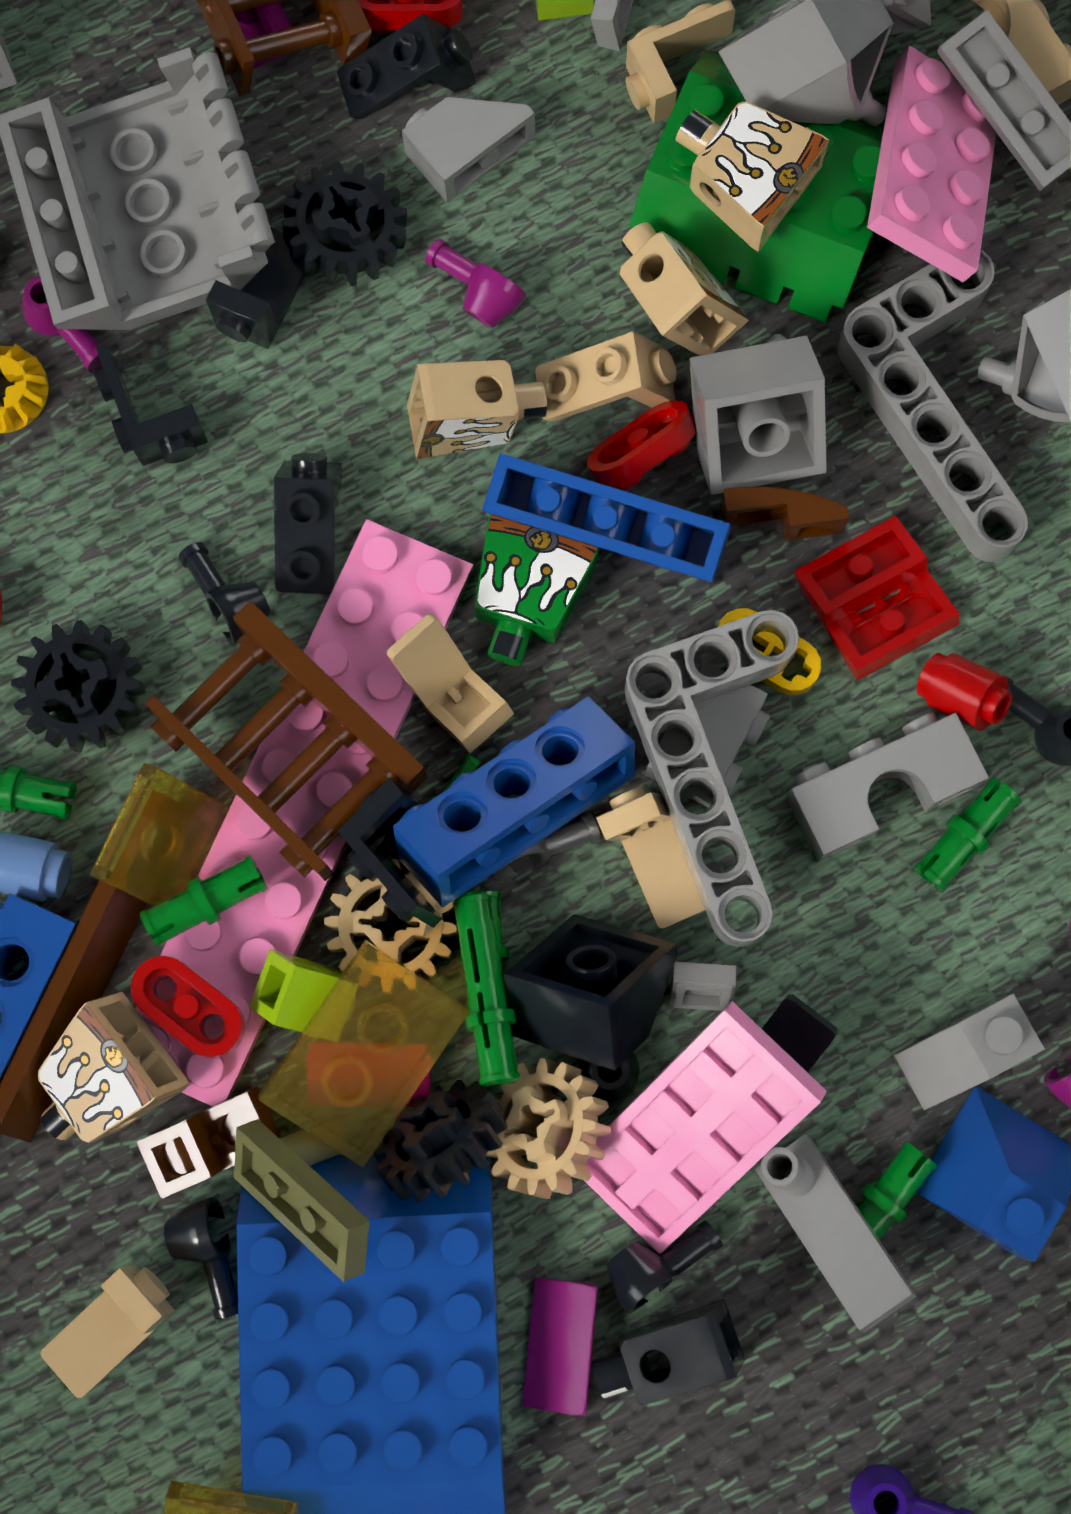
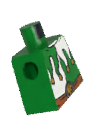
(529, 585)

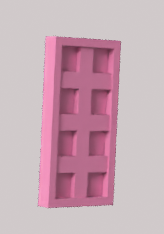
(933, 167)
(700, 1127)

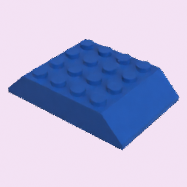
(381, 1382)

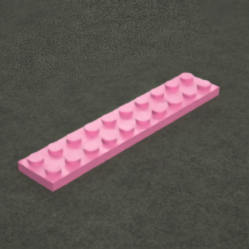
(378, 597)

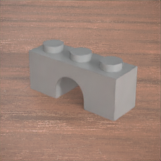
(930, 758)

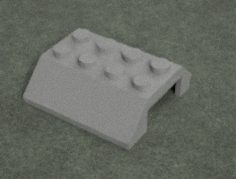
(138, 198)

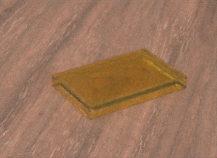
(363, 1053)

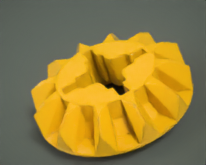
(28, 395)

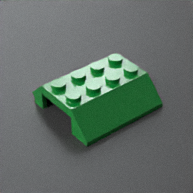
(818, 240)

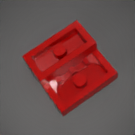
(863, 575)

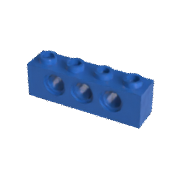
(607, 518)
(452, 862)
(45, 940)

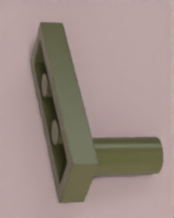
(281, 1179)

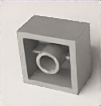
(813, 60)
(1042, 371)
(759, 414)

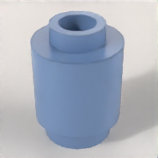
(33, 867)

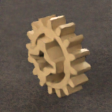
(352, 923)
(547, 1130)

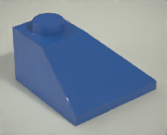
(1001, 1175)

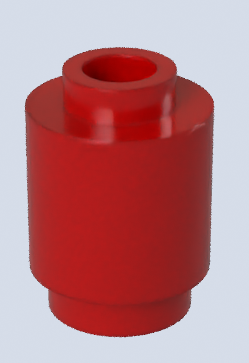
(964, 688)

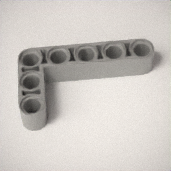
(929, 404)
(699, 766)

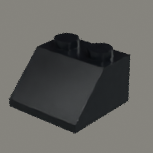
(590, 990)

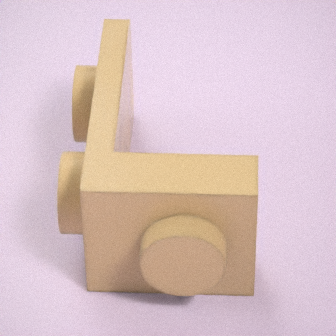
(646, 53)
(608, 372)
(447, 684)
(654, 853)
(108, 1329)

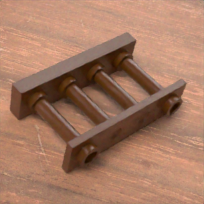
(339, 27)
(301, 685)

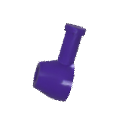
(886, 1477)

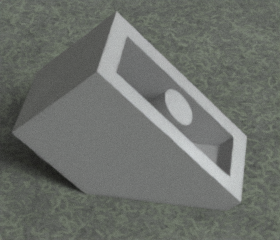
(465, 140)
(969, 1051)

